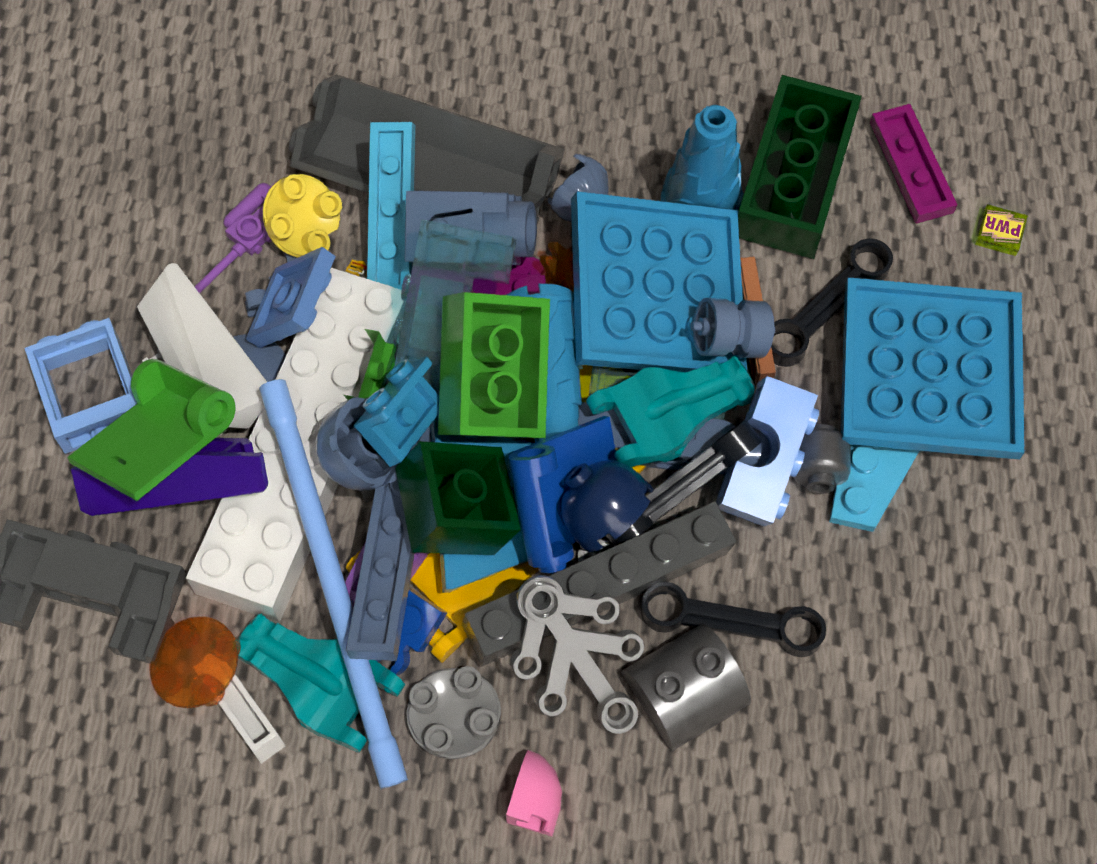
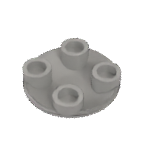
(453, 712)

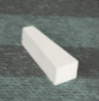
(250, 721)

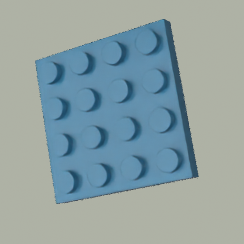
(643, 275)
(933, 368)

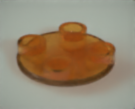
(195, 663)

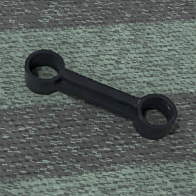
(829, 301)
(693, 476)
(733, 619)

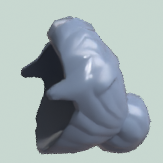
(587, 177)

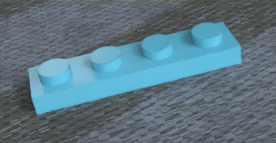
(389, 179)

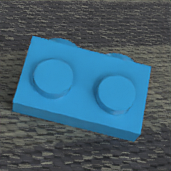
(400, 411)

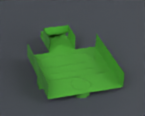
(380, 364)

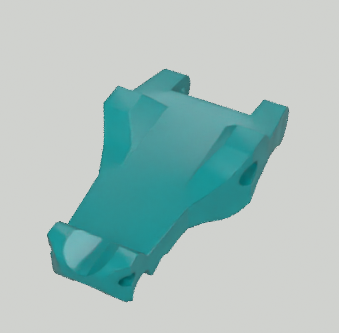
(669, 407)
(311, 678)

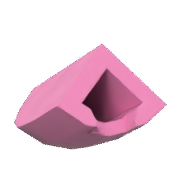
(535, 796)

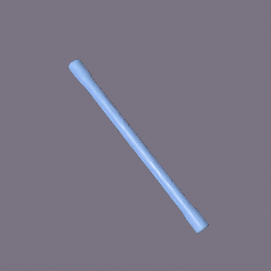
(283, 419)

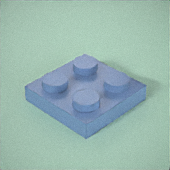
(291, 298)

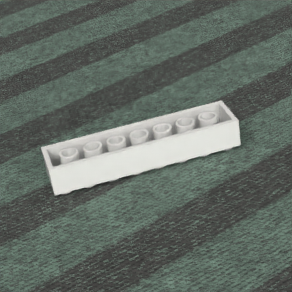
(258, 539)

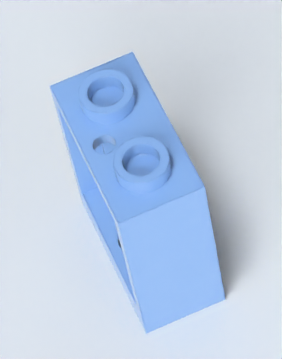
(57, 351)

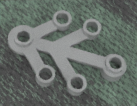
(572, 646)

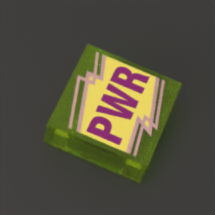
(1001, 230)

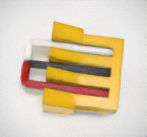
(356, 267)

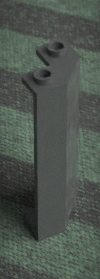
(449, 147)

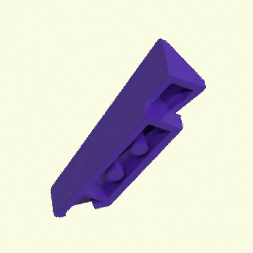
(217, 471)

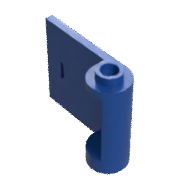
(539, 484)

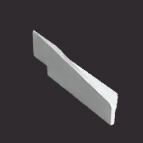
(199, 343)

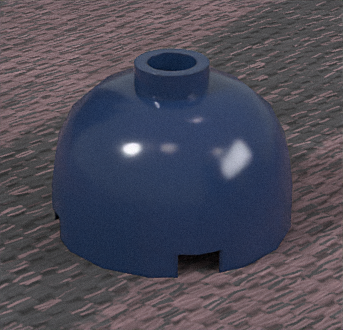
(602, 501)

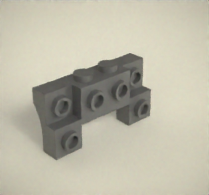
(92, 577)

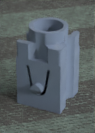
(478, 211)

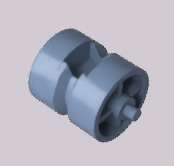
(738, 329)

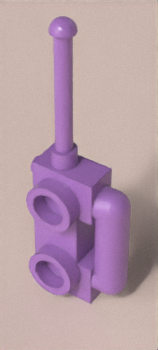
(244, 230)

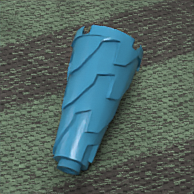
(707, 163)
(563, 372)

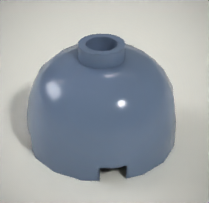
(347, 454)

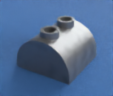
(688, 685)

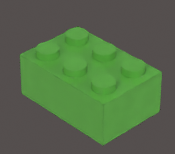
(493, 366)

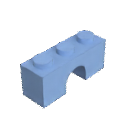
(783, 417)

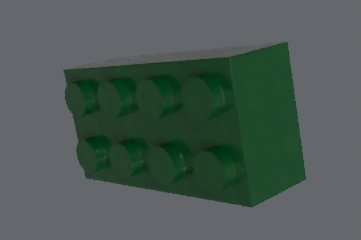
(797, 166)

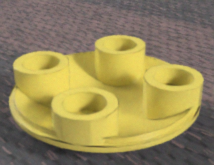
(301, 214)

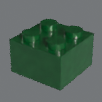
(457, 499)

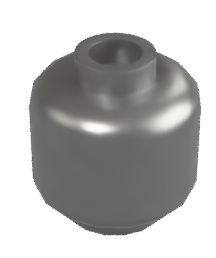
(825, 460)

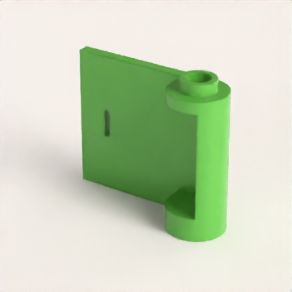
(160, 433)

